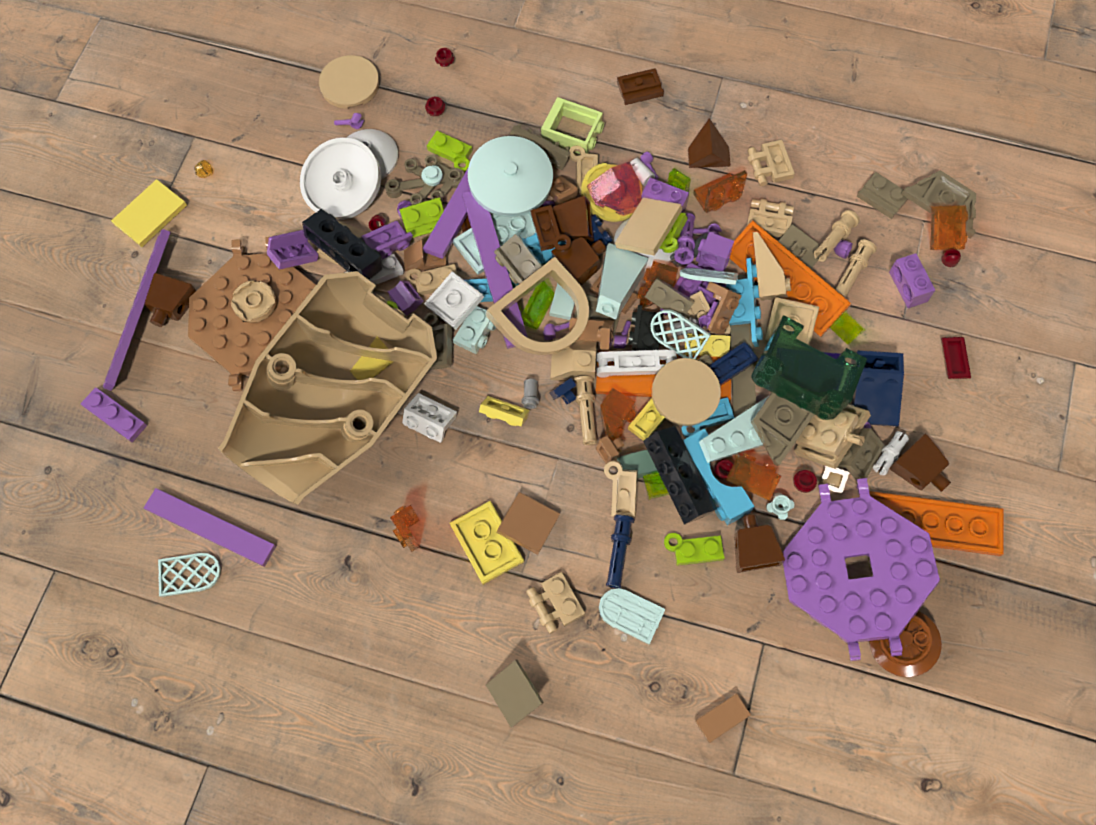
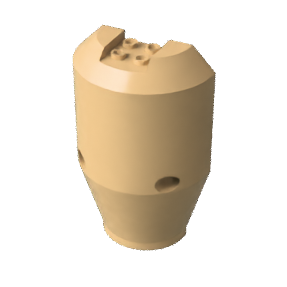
(299, 424)

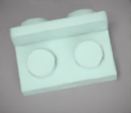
(474, 331)

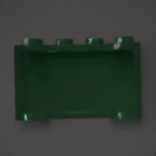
(806, 374)

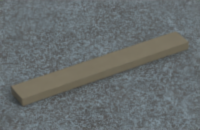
(742, 385)

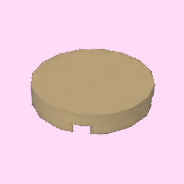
(253, 301)

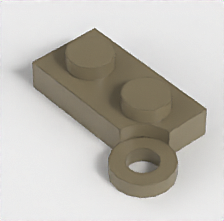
(669, 298)

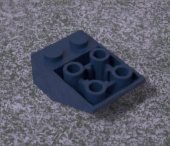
(880, 387)

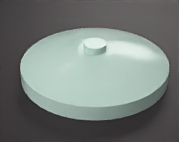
(510, 176)

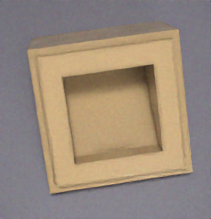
(835, 478)

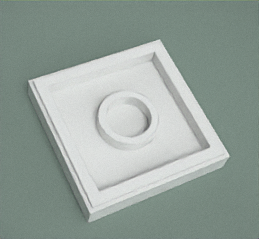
(454, 300)

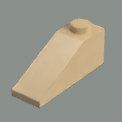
(770, 276)

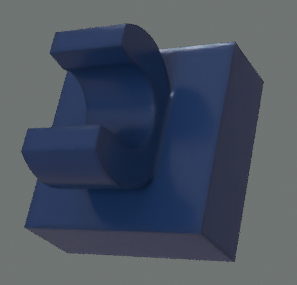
(564, 391)

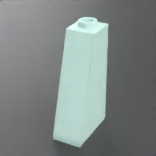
(619, 278)

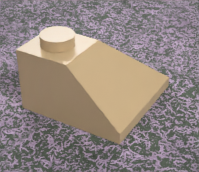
(574, 361)

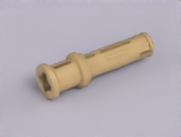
(840, 230)
(857, 262)
(585, 400)

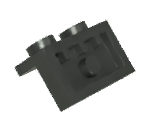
(642, 337)

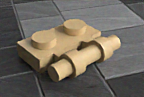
(777, 163)
(773, 223)
(562, 600)

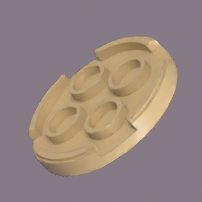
(349, 81)
(686, 392)

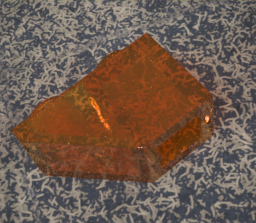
(662, 271)
(615, 412)

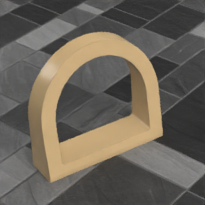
(568, 283)

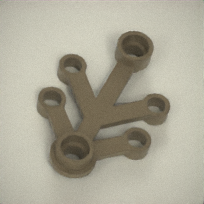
(447, 181)

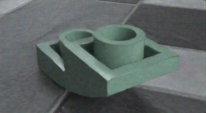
(638, 461)

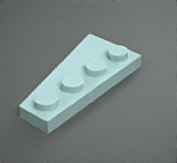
(733, 437)

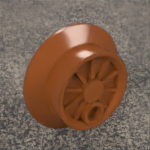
(920, 648)

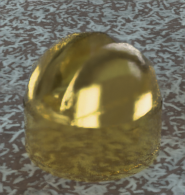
(203, 169)

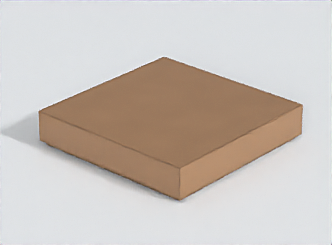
(528, 523)

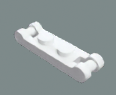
(633, 362)

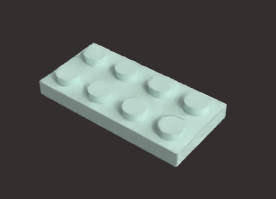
(505, 229)

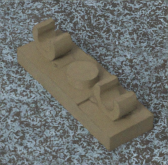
(555, 154)

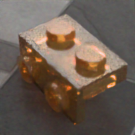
(948, 227)
(754, 477)
(403, 519)

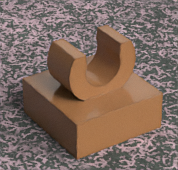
(609, 450)

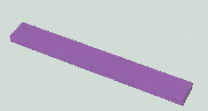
(496, 275)
(135, 311)

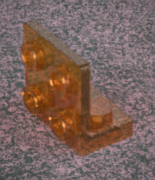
(721, 191)

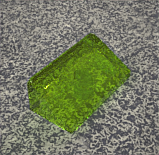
(537, 306)
(847, 328)

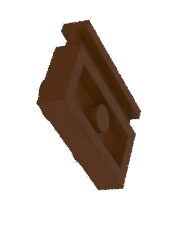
(640, 86)

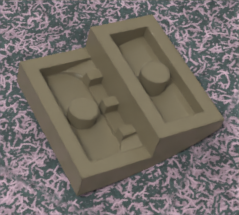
(443, 345)

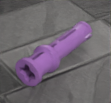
(686, 242)

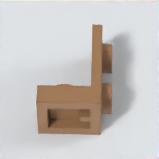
(728, 303)
(596, 330)

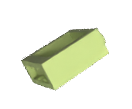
(576, 112)

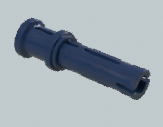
(620, 540)

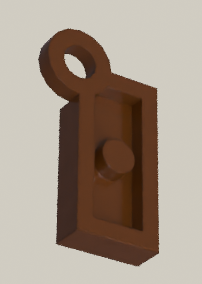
(547, 230)

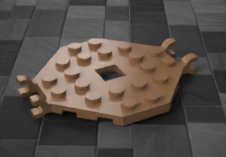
(225, 335)

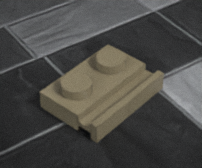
(882, 195)

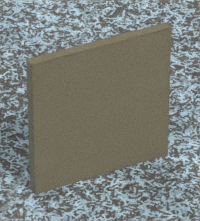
(800, 245)
(514, 693)

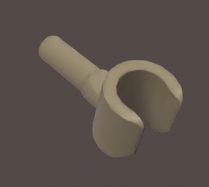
(429, 316)

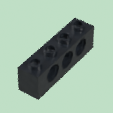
(341, 244)
(679, 475)

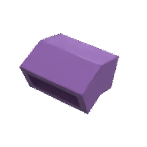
(405, 297)

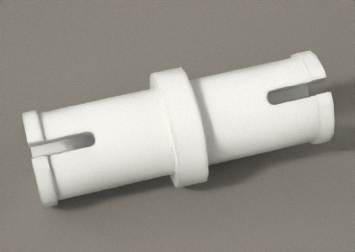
(890, 453)

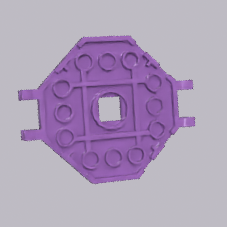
(866, 606)

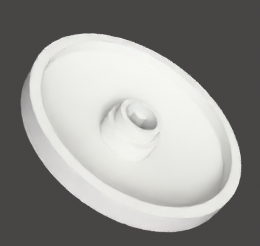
(340, 178)

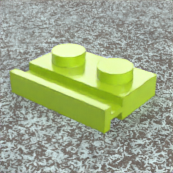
(422, 217)

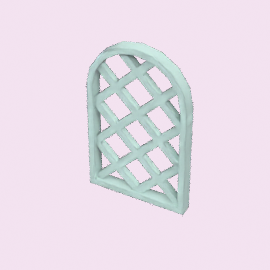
(693, 326)
(162, 593)

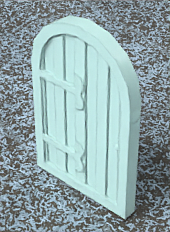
(709, 275)
(630, 614)

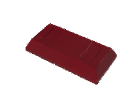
(956, 358)

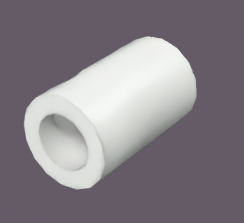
(642, 171)

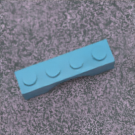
(731, 502)

